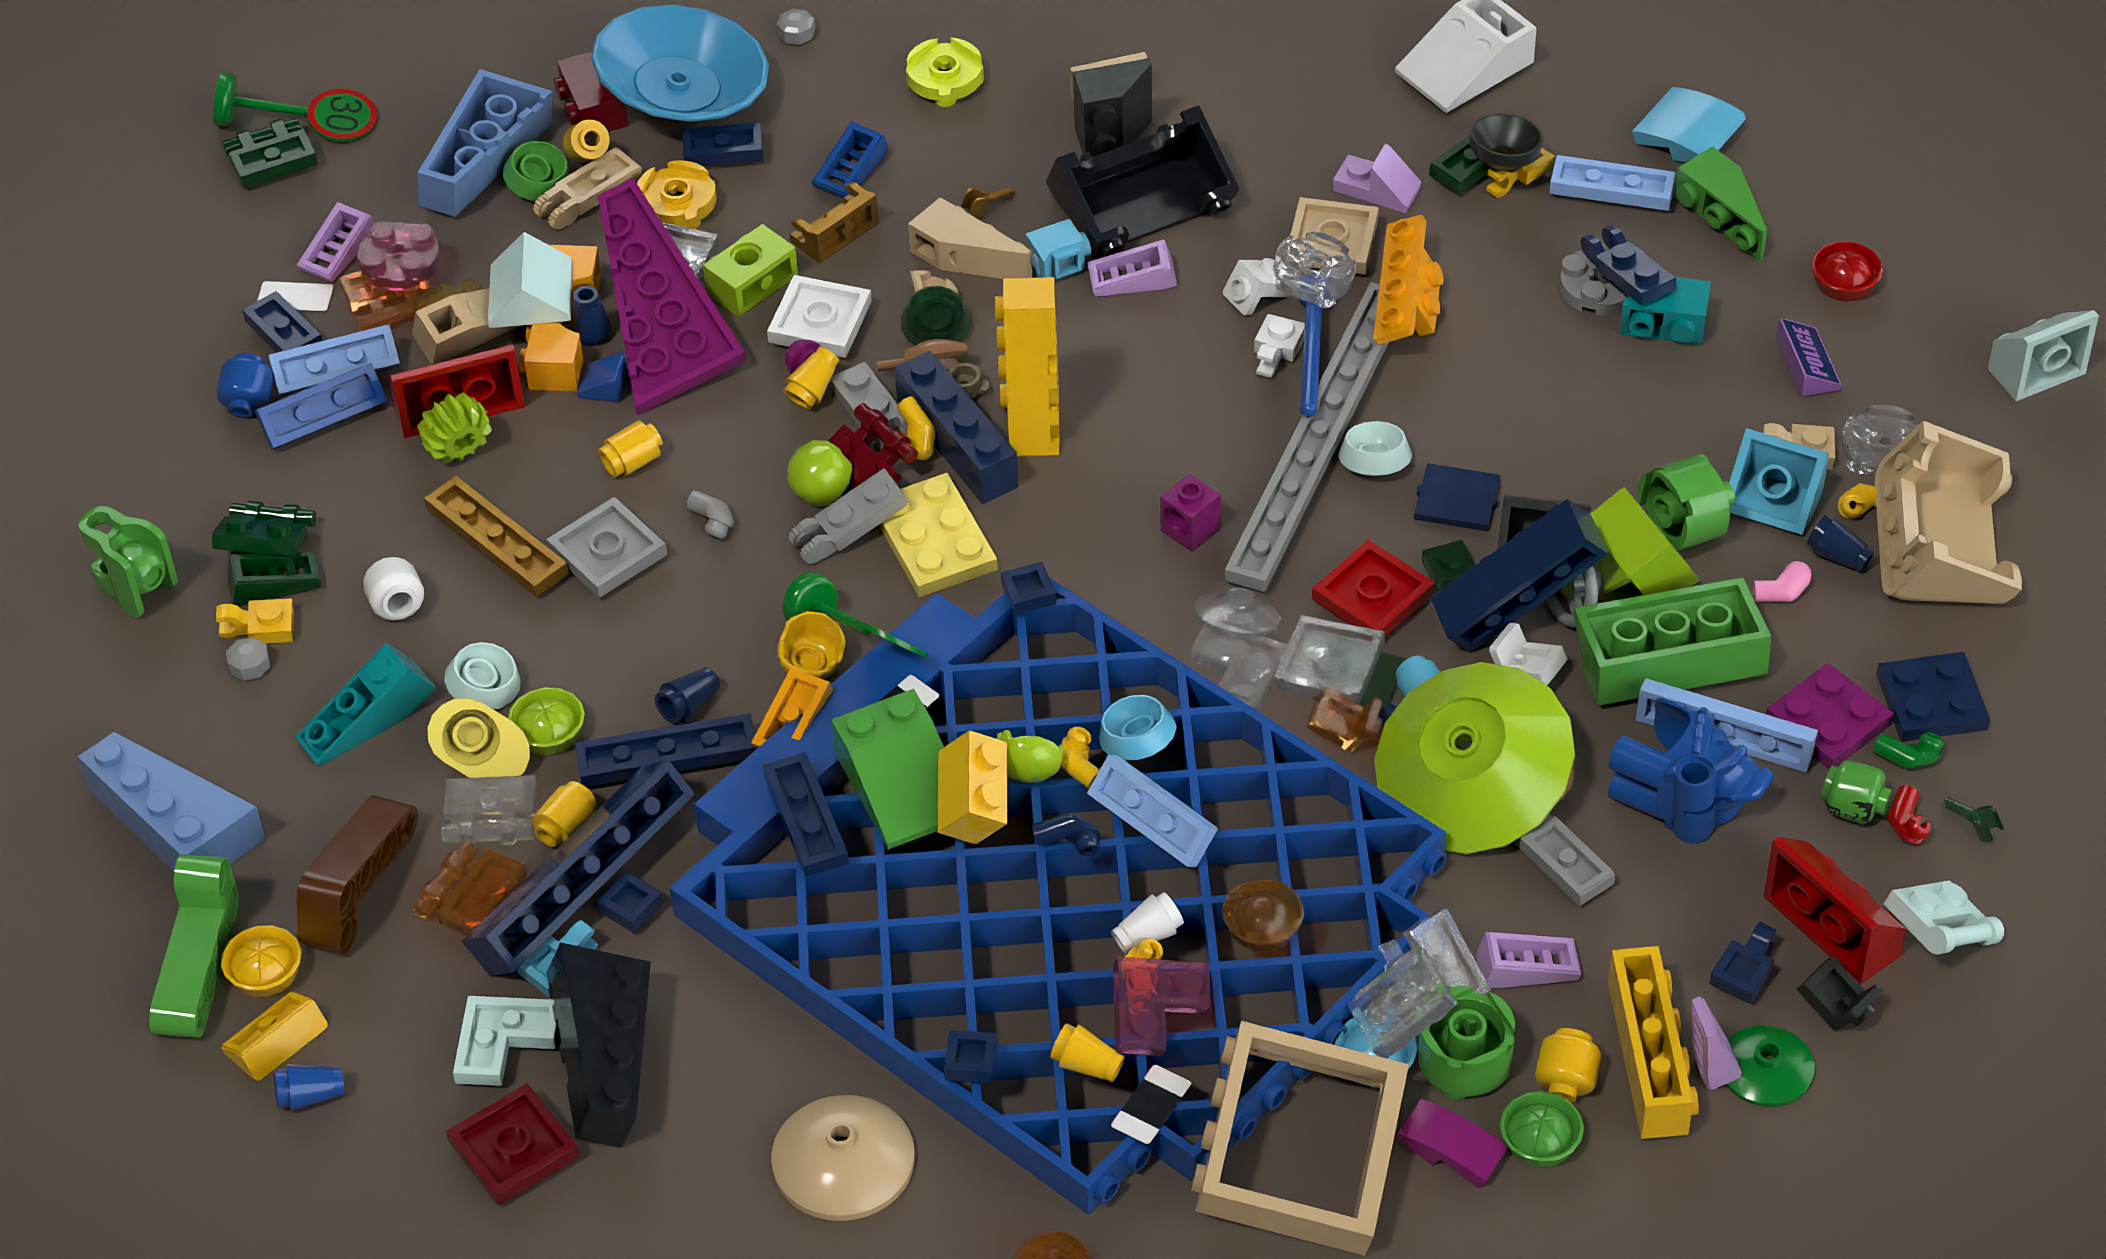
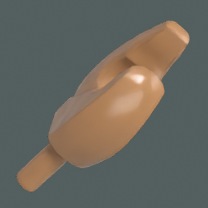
(941, 348)

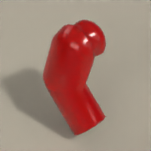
(1902, 818)

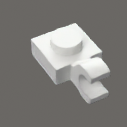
(1277, 340)

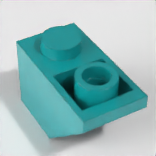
(1672, 317)

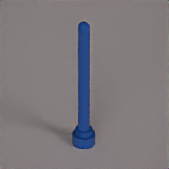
(1311, 357)

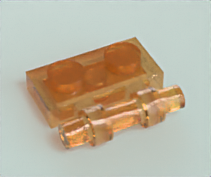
(364, 296)
(478, 894)

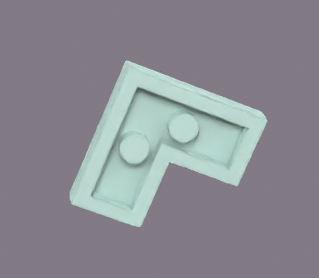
(493, 1027)

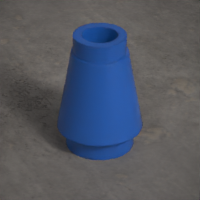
(306, 1085)

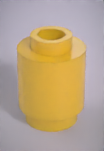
(575, 145)
(630, 449)
(563, 813)

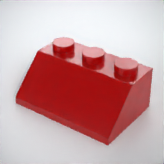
(487, 376)
(1832, 909)

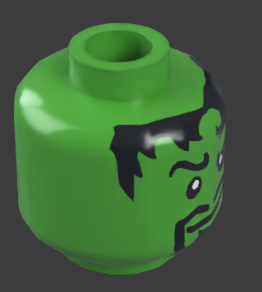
(1856, 791)

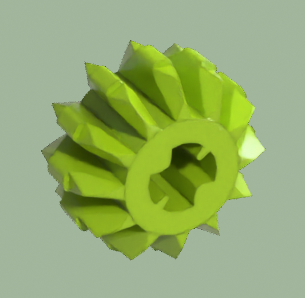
(454, 428)

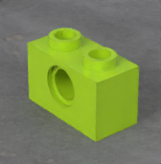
(750, 270)

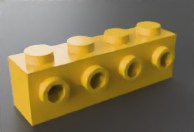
(1651, 1042)

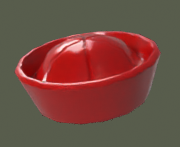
(1846, 270)

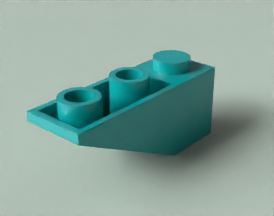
(368, 704)

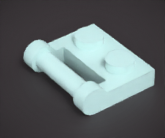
(1943, 917)

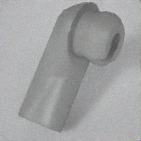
(716, 510)

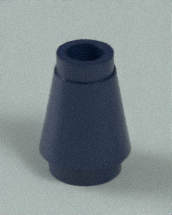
(589, 317)
(1839, 543)
(685, 695)

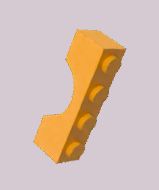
(554, 352)

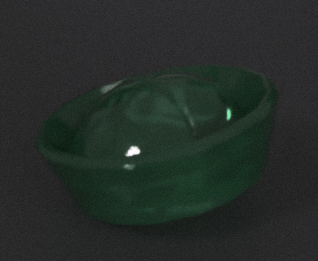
(935, 314)

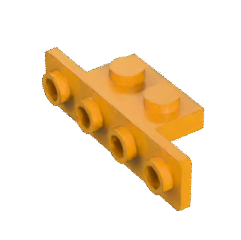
(1407, 283)

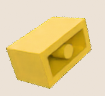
(972, 787)

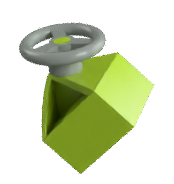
(1637, 563)

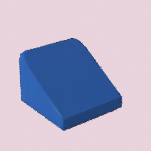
(604, 378)

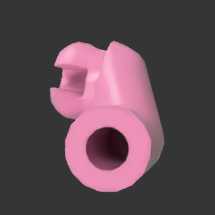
(1786, 587)

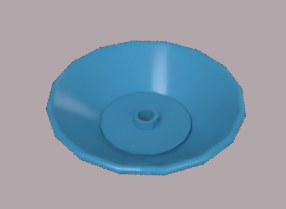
(680, 63)

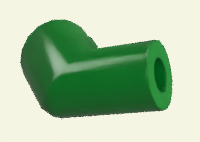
(1912, 755)

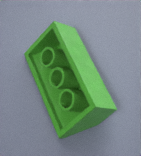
(1673, 638)

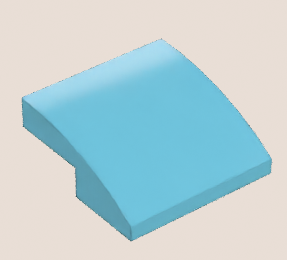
(1688, 123)

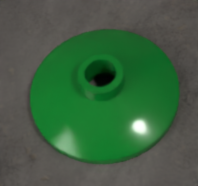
(1771, 1080)

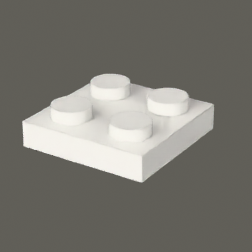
(820, 313)

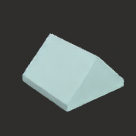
(530, 285)

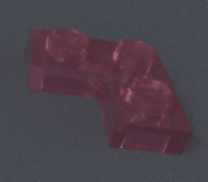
(1146, 991)

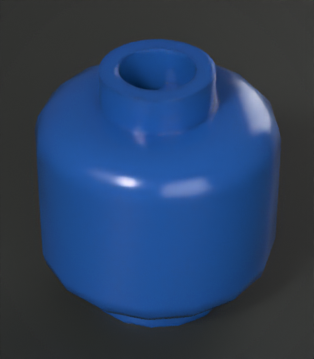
(245, 384)

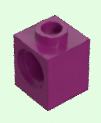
(1190, 512)

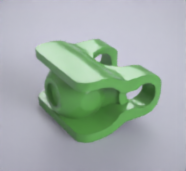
(131, 553)

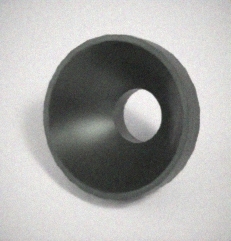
(1505, 141)

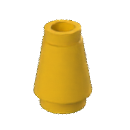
(811, 379)
(1085, 1053)

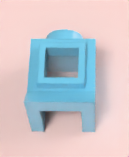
(1058, 250)

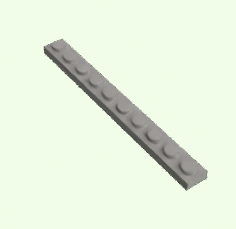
(1308, 451)

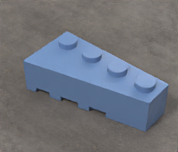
(479, 138)
(168, 804)

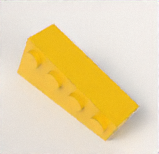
(1029, 364)

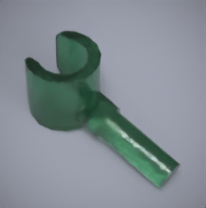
(1981, 818)

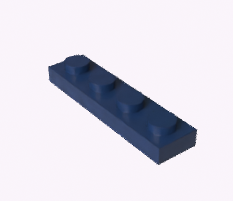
(683, 745)

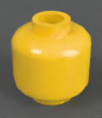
(1568, 1063)

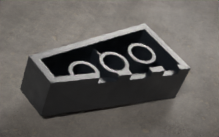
(602, 1030)

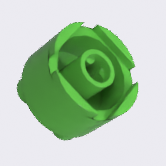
(1687, 501)
(1470, 1046)

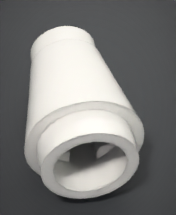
(1152, 919)

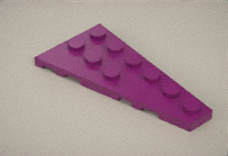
(665, 315)

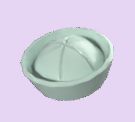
(1375, 449)
(473, 668)

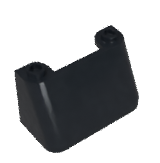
(1144, 184)

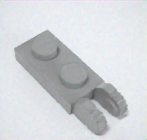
(862, 386)
(848, 518)
(1566, 860)

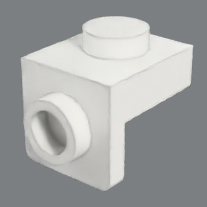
(1250, 282)
(1536, 659)

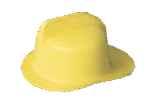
(477, 740)

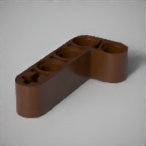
(347, 871)

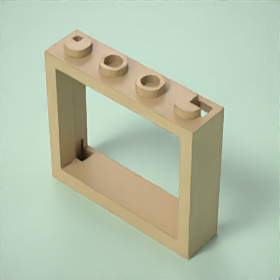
(1280, 1215)

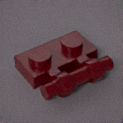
(857, 450)

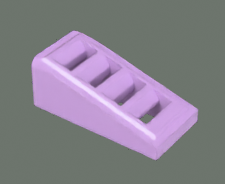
(338, 219)
(1152, 258)
(1498, 964)
(1711, 1048)

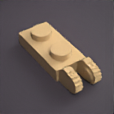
(582, 187)

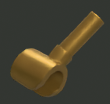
(977, 199)

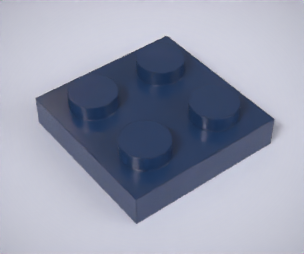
(1932, 696)

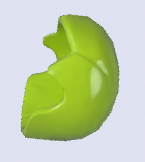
(818, 473)
(1031, 757)

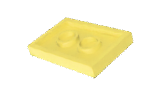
(937, 537)

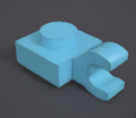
(536, 966)

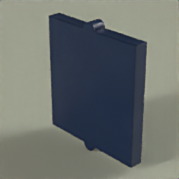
(1457, 497)

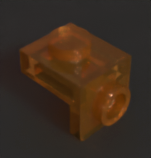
(1344, 720)

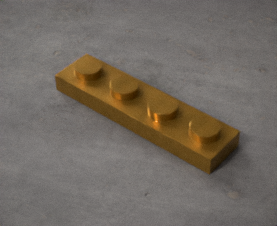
(496, 536)

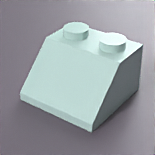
(2043, 353)

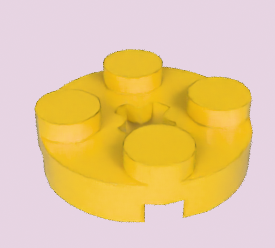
(684, 210)

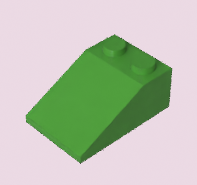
(892, 765)

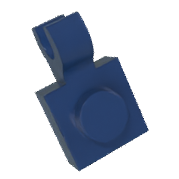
(1745, 968)

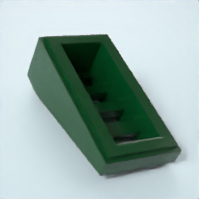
(258, 576)

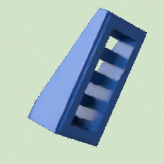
(853, 137)

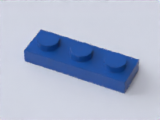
(320, 405)

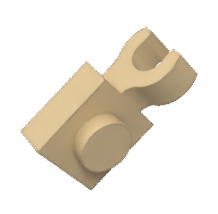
(1808, 435)

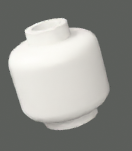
(393, 588)

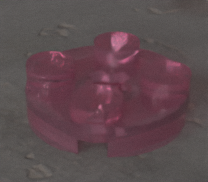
(413, 241)

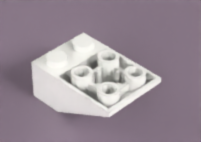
(1469, 52)

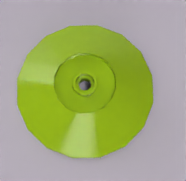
(1505, 777)

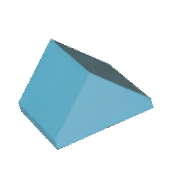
(1777, 481)

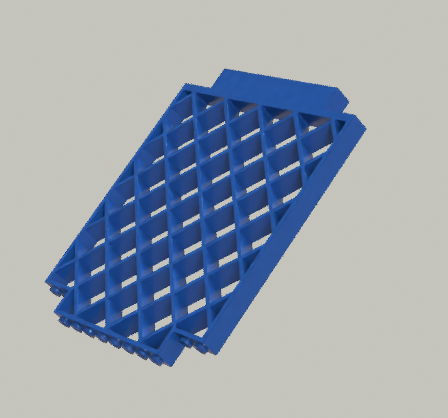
(746, 825)

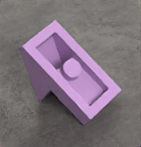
(1380, 182)

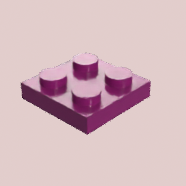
(1837, 709)

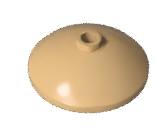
(845, 1176)

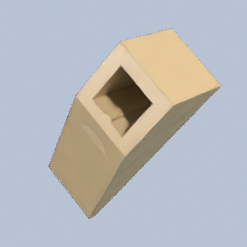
(963, 244)
(455, 325)

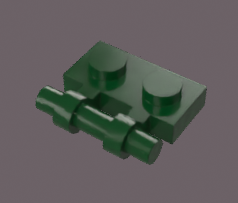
(270, 152)
(264, 529)

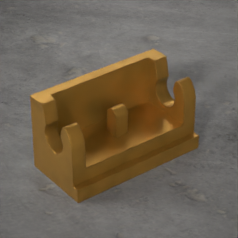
(837, 226)

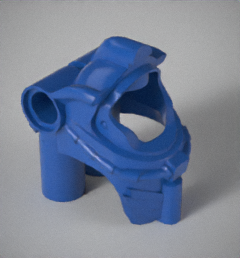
(1692, 784)

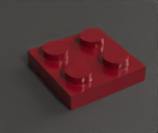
(512, 1144)

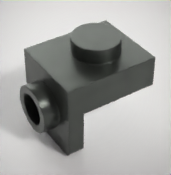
(1838, 995)

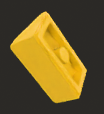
(275, 1035)

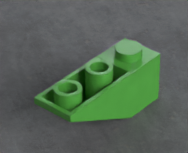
(1721, 196)

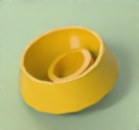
(261, 960)

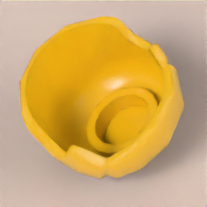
(811, 644)

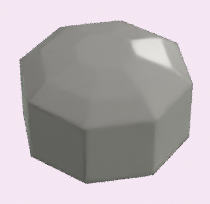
(795, 26)
(248, 658)

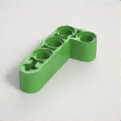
(195, 949)

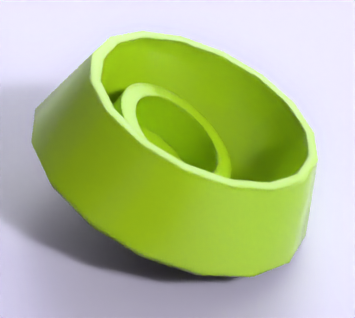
(548, 719)

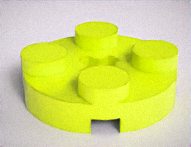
(949, 85)

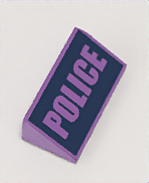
(1807, 358)

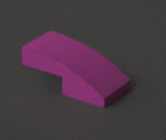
(1456, 1141)

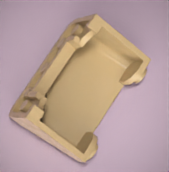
(1939, 519)

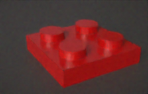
(1373, 589)

